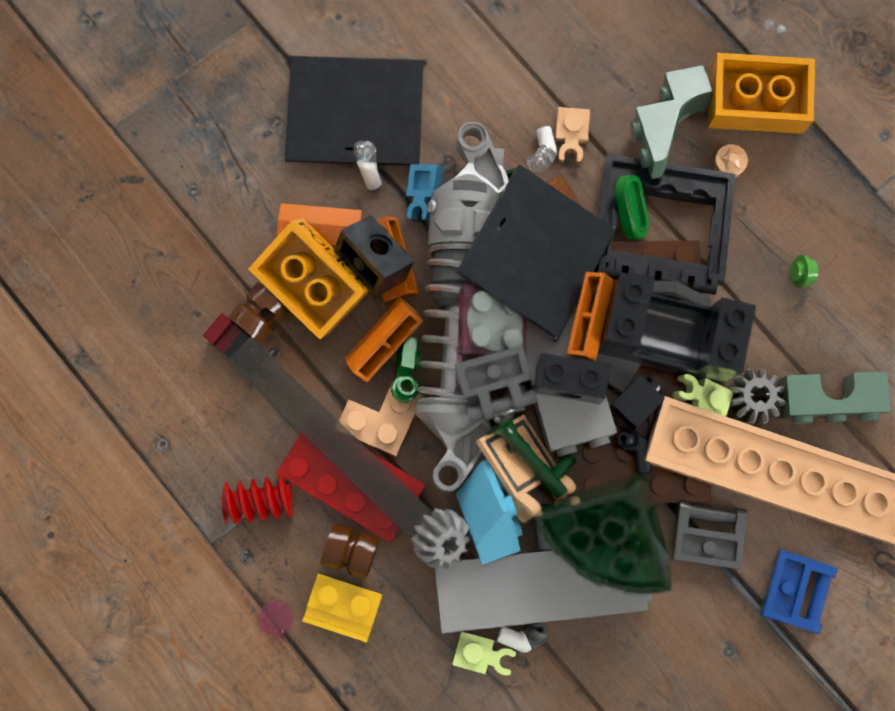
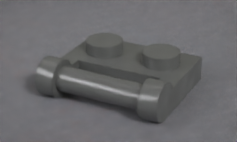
(709, 546)

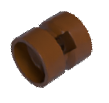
(247, 316)
(349, 551)

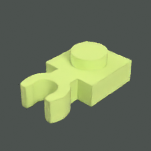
(704, 394)
(476, 654)

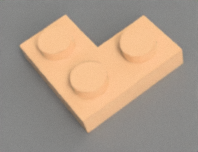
(380, 429)

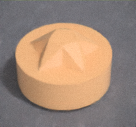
(731, 159)

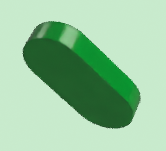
(632, 206)

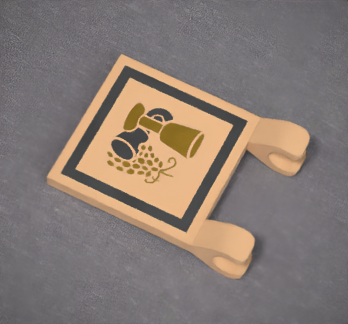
(515, 472)

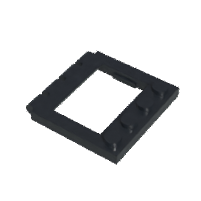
(680, 184)

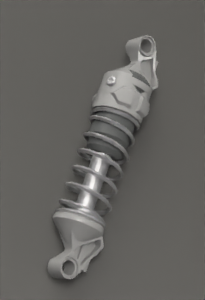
(454, 221)

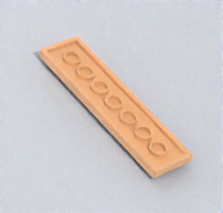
(773, 469)

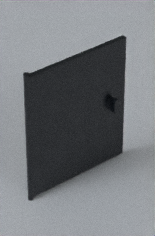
(350, 101)
(538, 253)

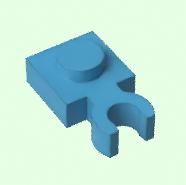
(421, 183)

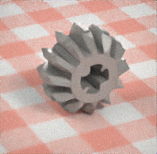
(762, 409)
(441, 538)

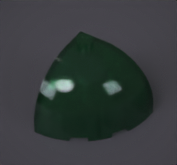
(611, 536)

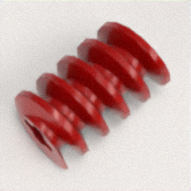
(258, 500)

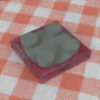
(487, 324)

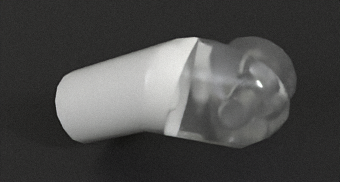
(546, 152)
(367, 163)

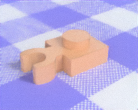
(572, 129)

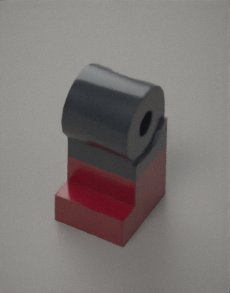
(225, 335)

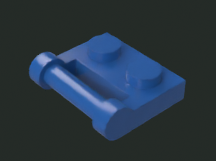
(788, 588)

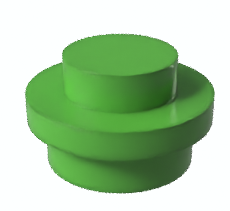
(803, 271)

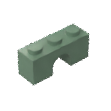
(864, 396)

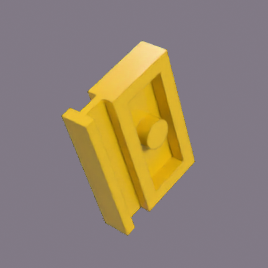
(342, 607)

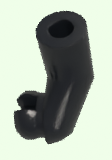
(637, 446)

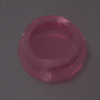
(275, 618)

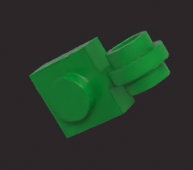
(407, 361)

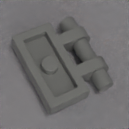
(491, 373)

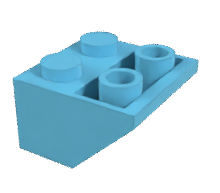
(489, 514)

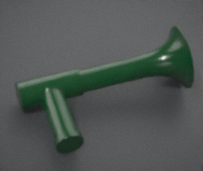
(549, 478)

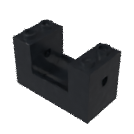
(676, 332)

